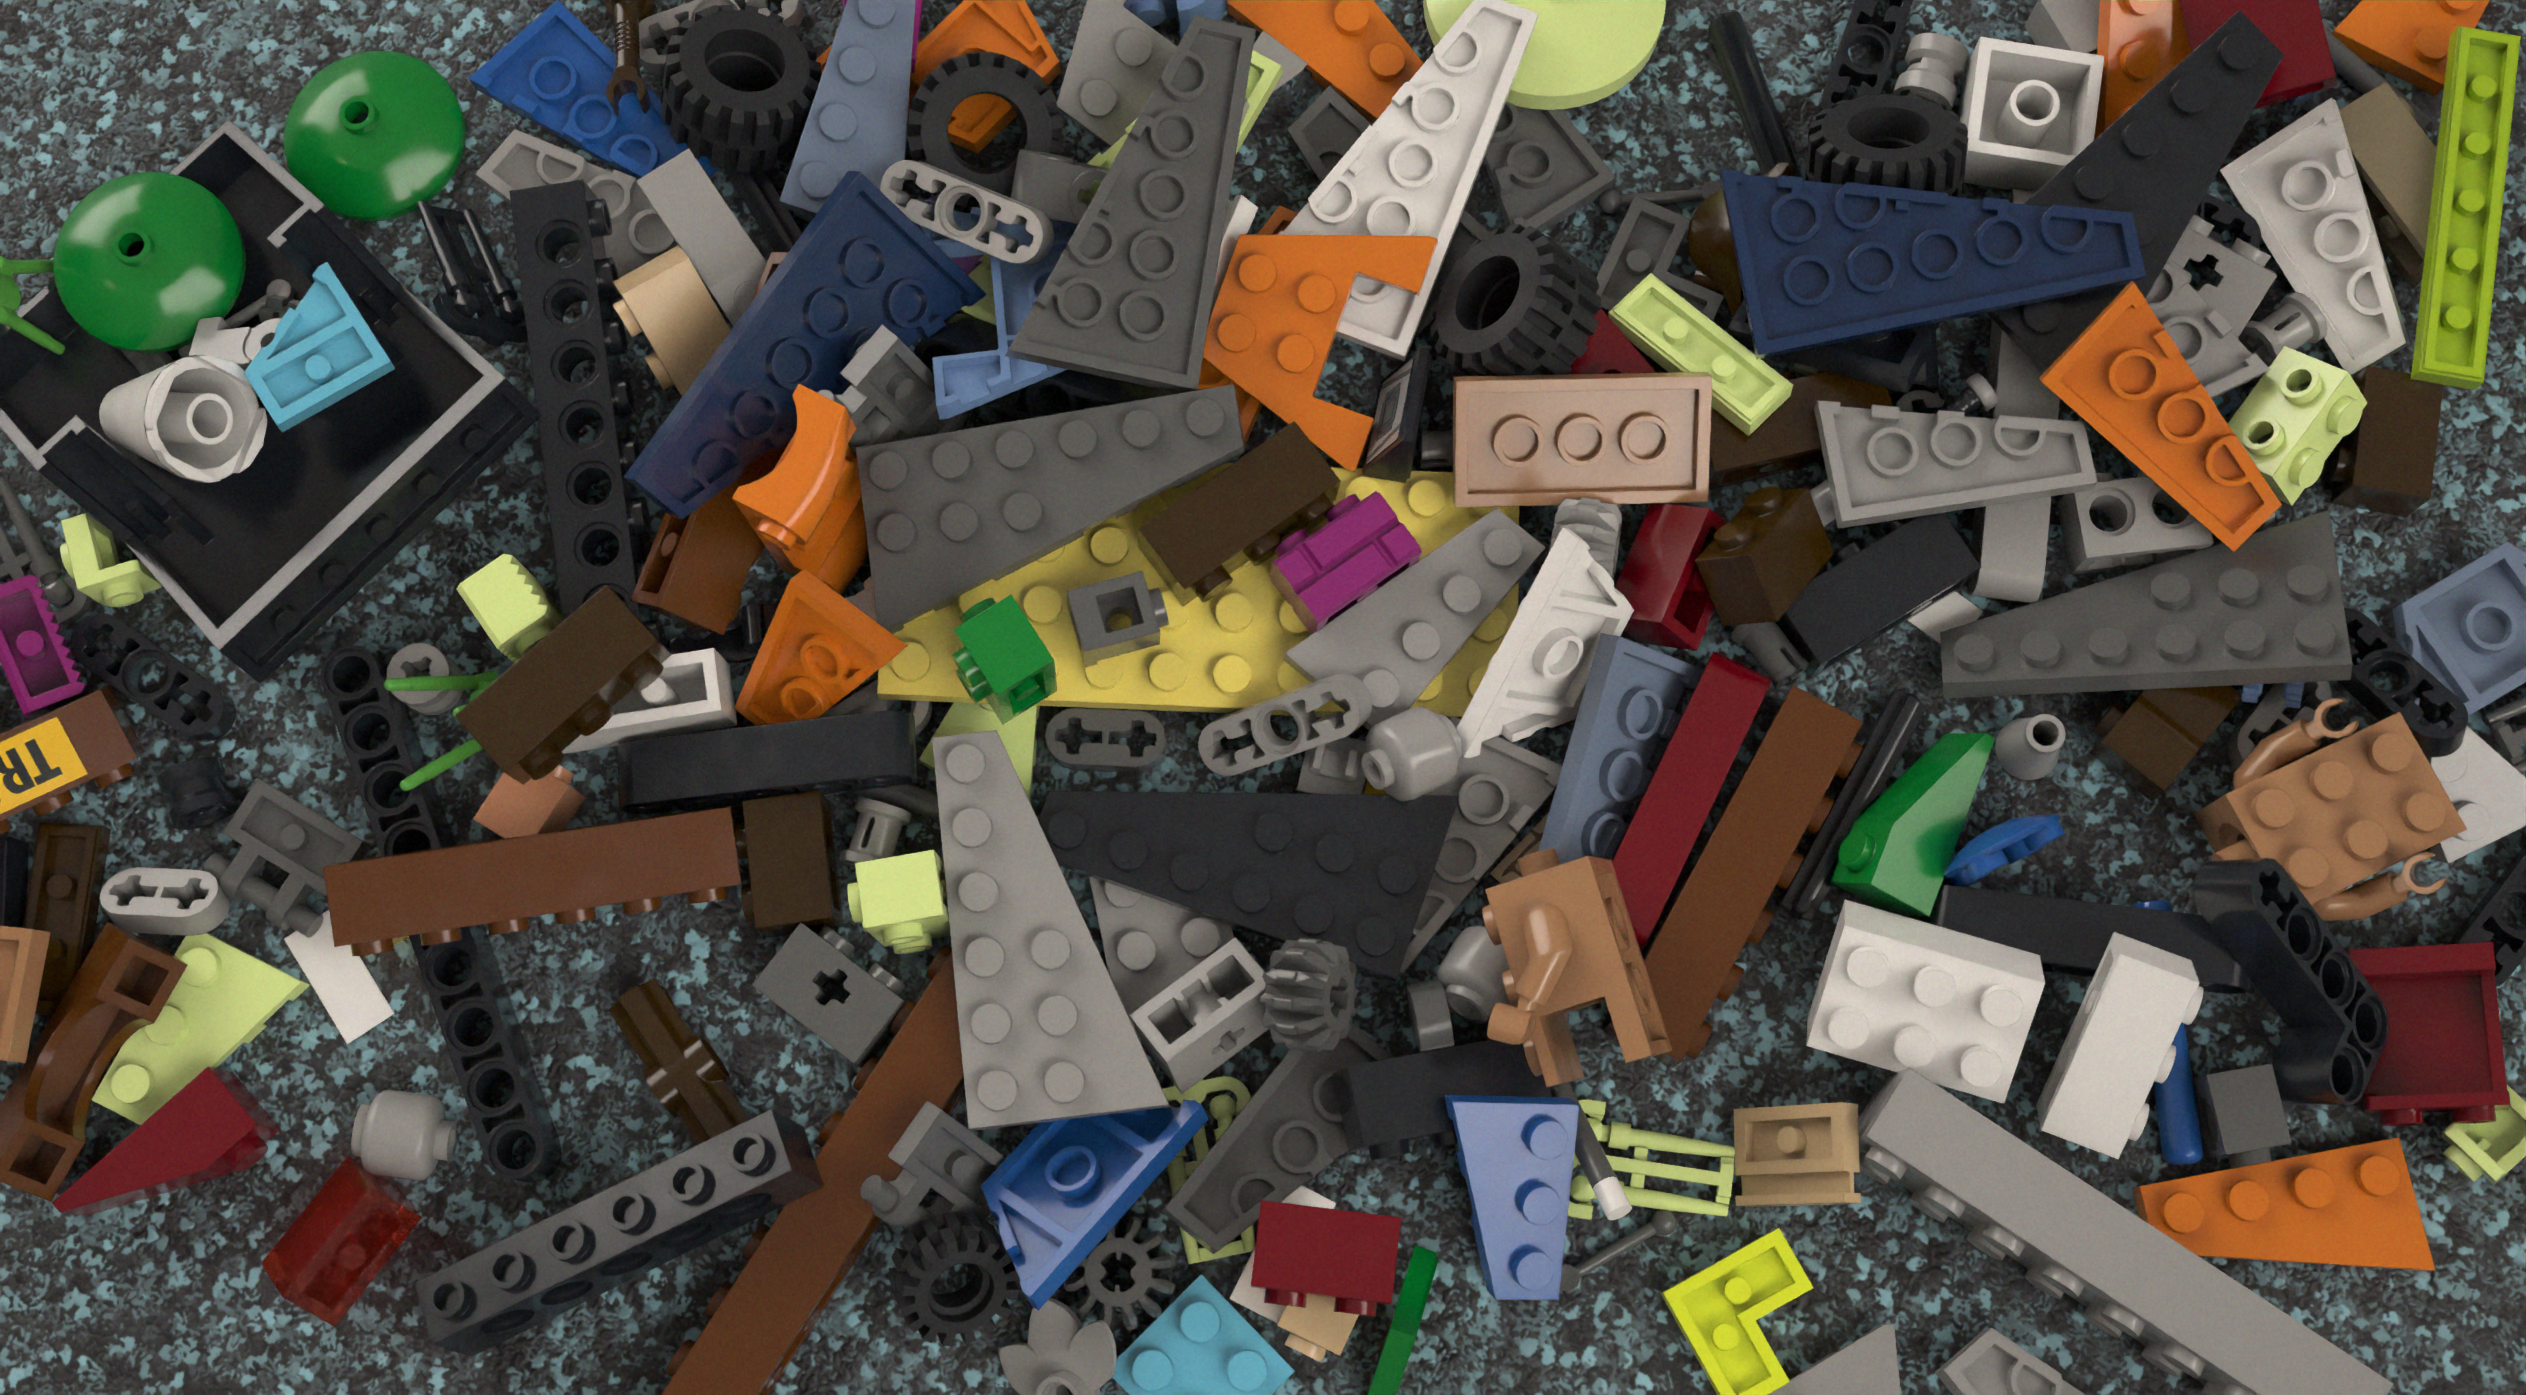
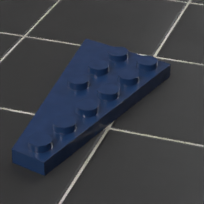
(1883, 259)
(832, 291)

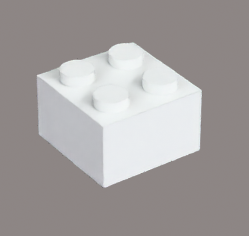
(2026, 111)

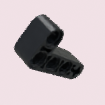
(2304, 973)

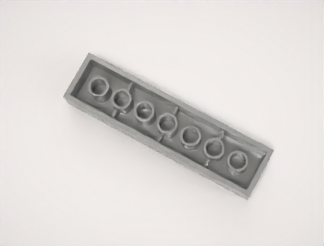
(2094, 1250)

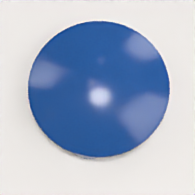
(2001, 845)

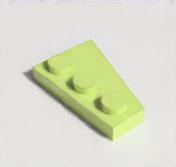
(207, 1017)

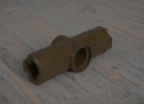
(678, 1062)

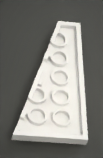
(1420, 164)

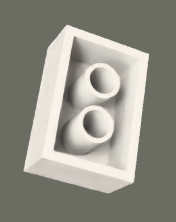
(1925, 1001)

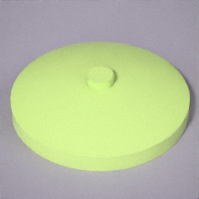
(1576, 49)

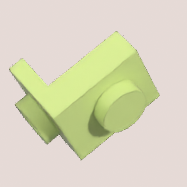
(95, 565)
(2489, 1147)

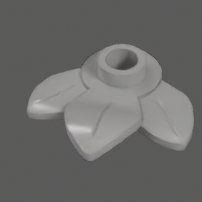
(1060, 1354)

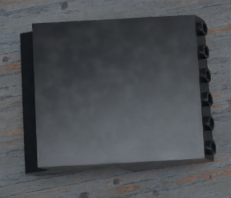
(321, 503)

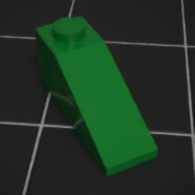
(1911, 830)

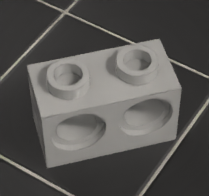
(2138, 534)

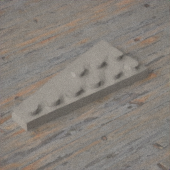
(1031, 988)

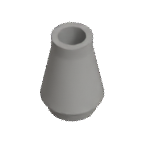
(2020, 752)

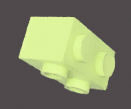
(2296, 420)
(901, 900)

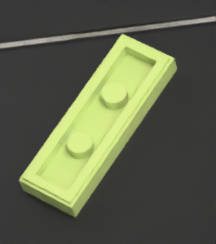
(1688, 341)

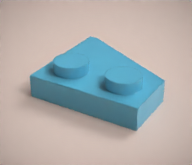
(316, 354)

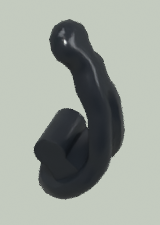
(735, 645)

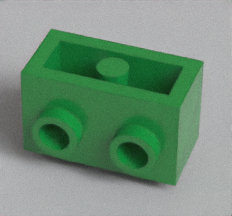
(1003, 658)

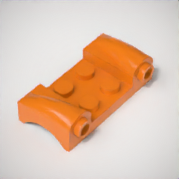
(812, 499)

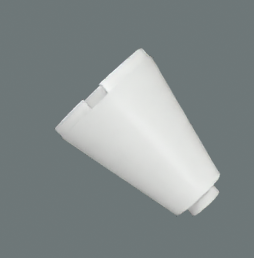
(188, 418)

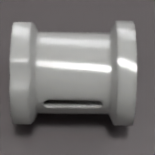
(2289, 326)
(875, 831)

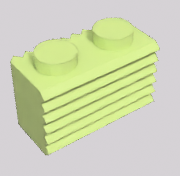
(510, 606)

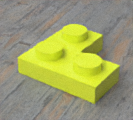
(1721, 1309)

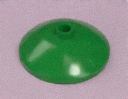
(391, 158)
(184, 274)

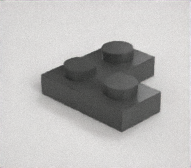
(1648, 245)

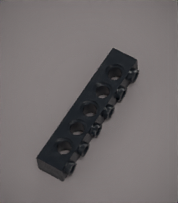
(618, 1234)

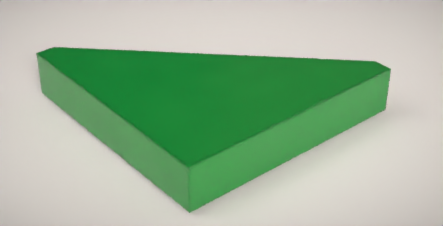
(1404, 1323)

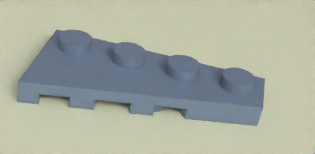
(858, 105)
(1616, 731)

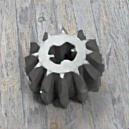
(1309, 994)
(1143, 1273)

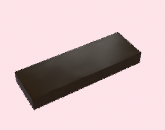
(65, 901)

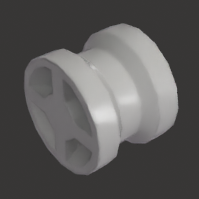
(409, 663)

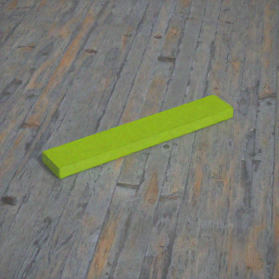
(2466, 208)

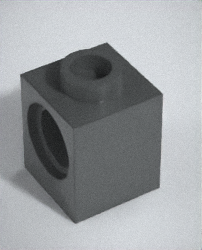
(2241, 1115)

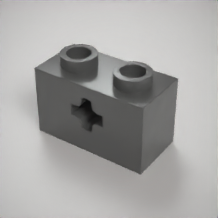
(797, 984)

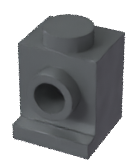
(1096, 603)

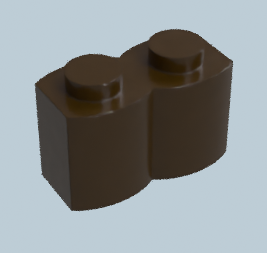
(2160, 733)

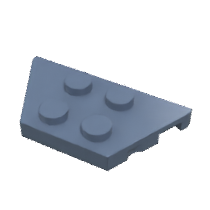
(2471, 628)

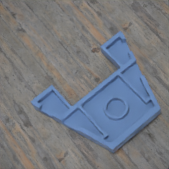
(983, 376)

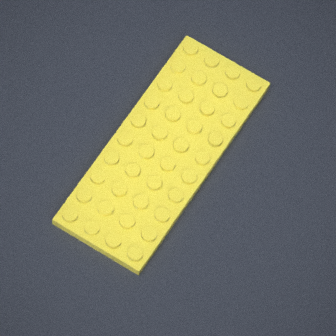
(1212, 651)

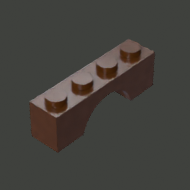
(47, 1105)

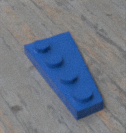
(559, 80)

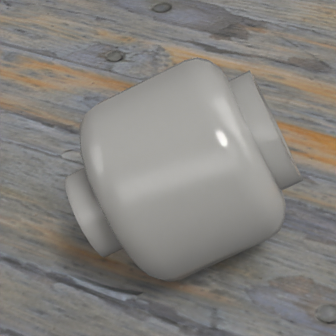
(1412, 753)
(1473, 975)
(402, 1135)

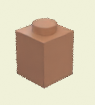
(532, 807)

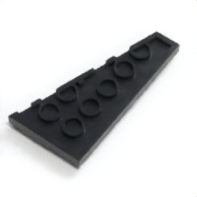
(2151, 165)
(1266, 861)

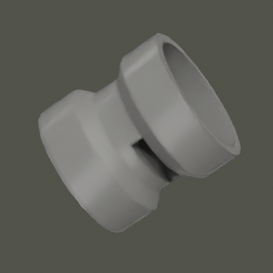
(1933, 67)

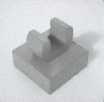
(1333, 768)

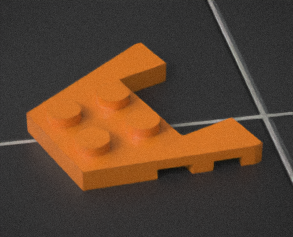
(982, 26)
(1283, 316)

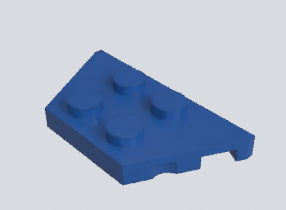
(1076, 1182)

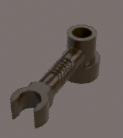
(626, 76)

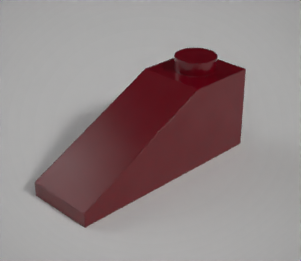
(191, 1139)

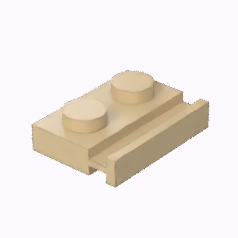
(1797, 1154)

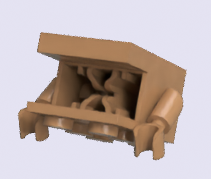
(2336, 813)
(1568, 951)

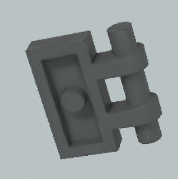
(892, 381)
(290, 837)
(937, 1156)

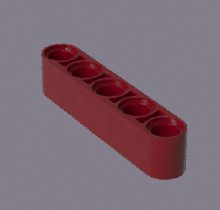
(1685, 788)

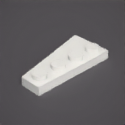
(2322, 234)

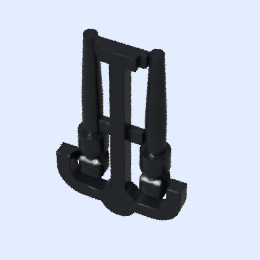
(464, 281)

